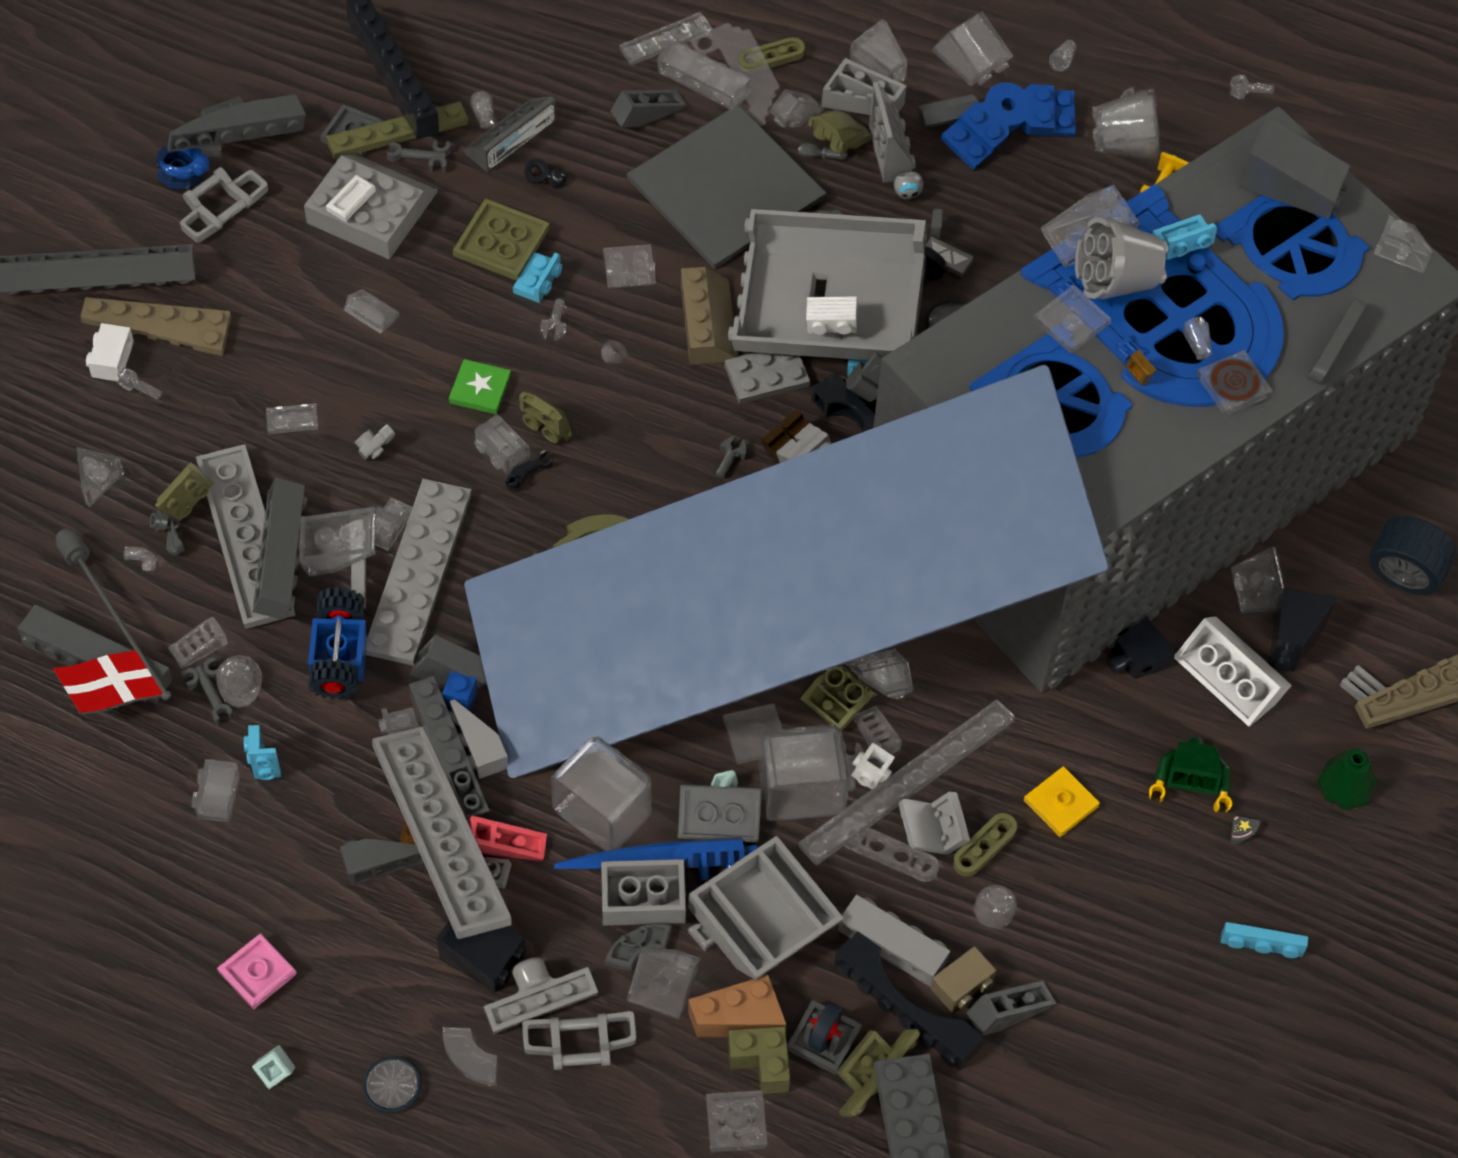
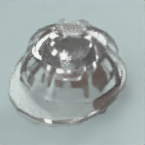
(239, 680)

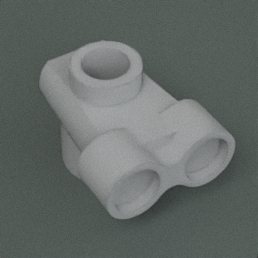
(371, 445)

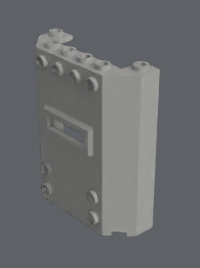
(857, 255)

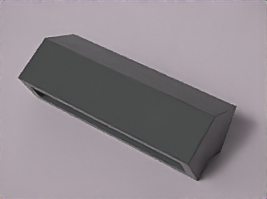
(944, 111)

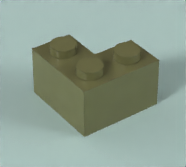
(762, 1050)

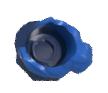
(181, 168)

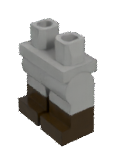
(794, 438)

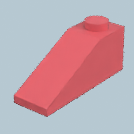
(507, 840)

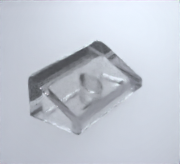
(370, 310)

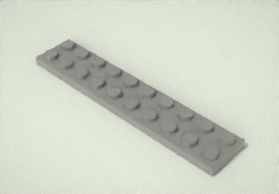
(441, 833)

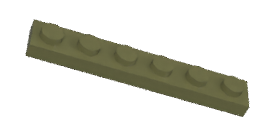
(388, 131)

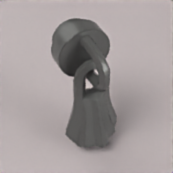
(161, 522)

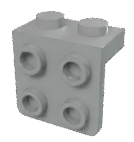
(935, 825)

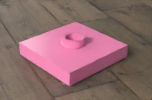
(257, 971)

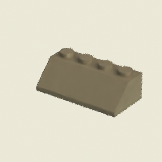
(707, 315)

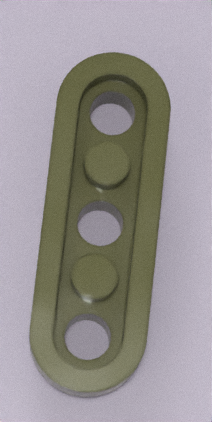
(779, 51)
(989, 836)

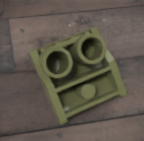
(839, 129)
(545, 414)
(837, 696)

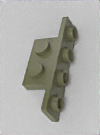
(859, 1068)

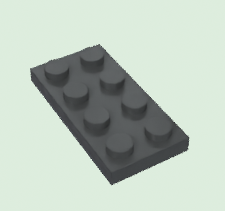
(911, 1107)

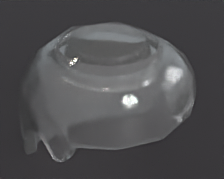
(995, 906)

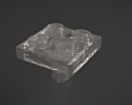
(735, 1110)

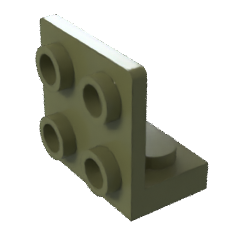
(184, 492)

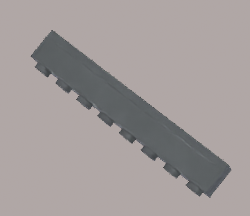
(97, 268)

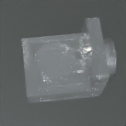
(397, 721)

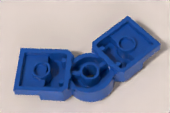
(988, 124)

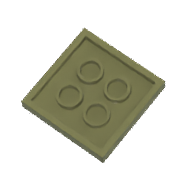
(501, 239)

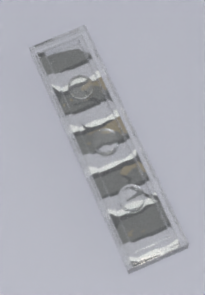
(656, 41)

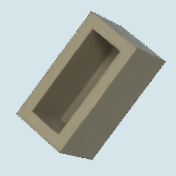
(963, 980)

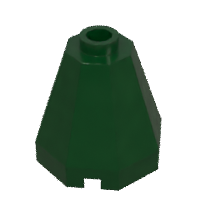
(1348, 779)

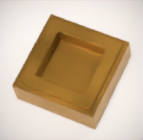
(1140, 368)

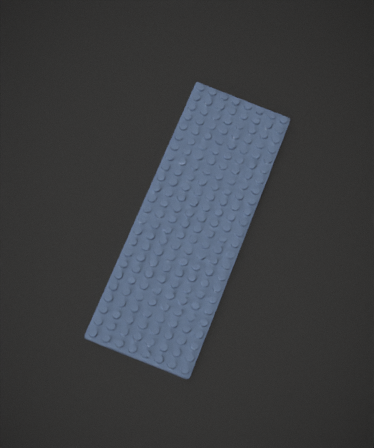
(786, 572)

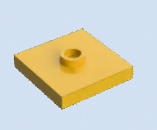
(1061, 801)

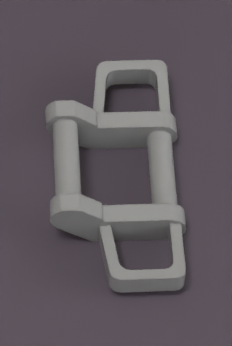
(232, 188)
(577, 1024)

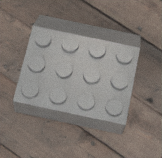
(383, 218)
(763, 909)

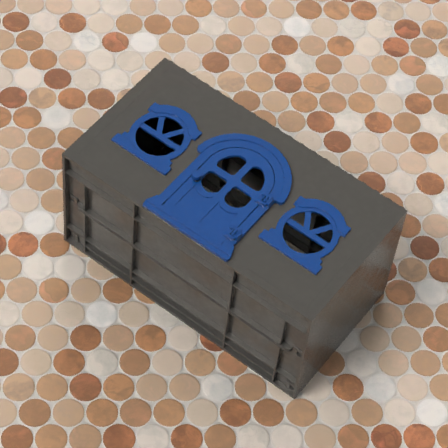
(1161, 463)

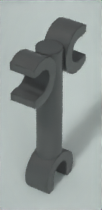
(435, 157)
(203, 675)

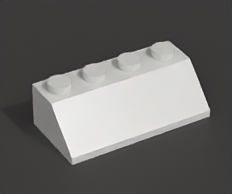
(1231, 670)

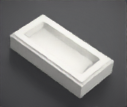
(350, 198)

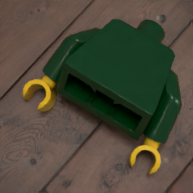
(1194, 769)

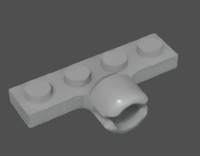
(538, 994)

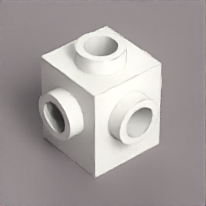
(872, 766)

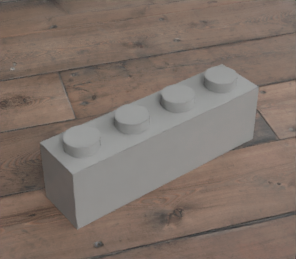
(896, 941)

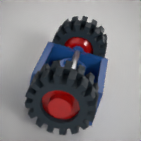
(337, 644)

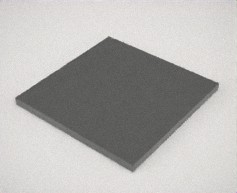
(715, 180)

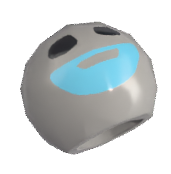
(908, 185)

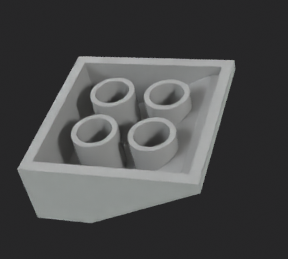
(888, 136)

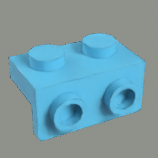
(1186, 236)
(262, 760)

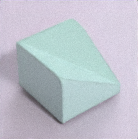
(273, 1067)

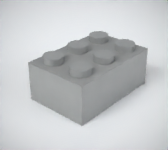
(643, 892)

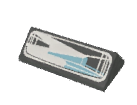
(512, 132)

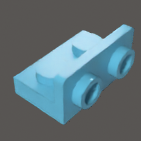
(538, 277)

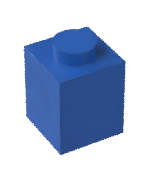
(460, 688)

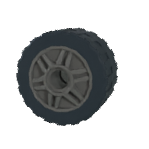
(1412, 555)

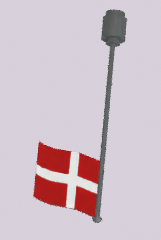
(113, 677)

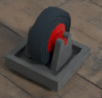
(824, 1036)

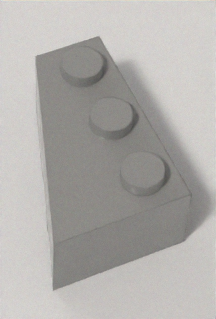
(852, 89)

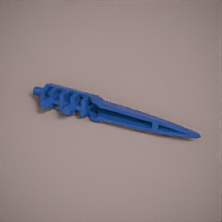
(696, 854)

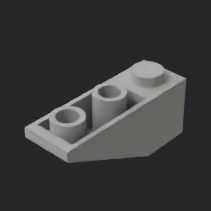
(481, 742)

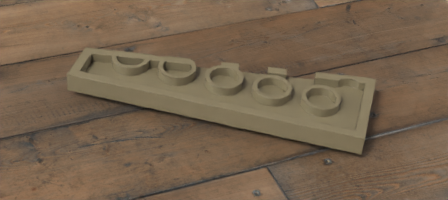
(196, 327)
(1412, 696)

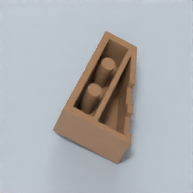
(736, 1008)

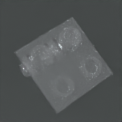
(629, 266)

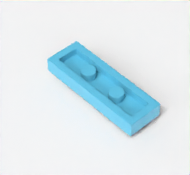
(1264, 940)

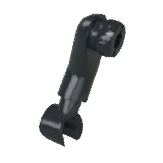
(520, 472)

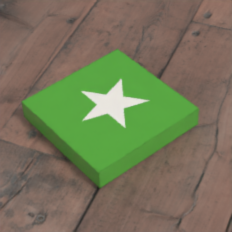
(480, 386)

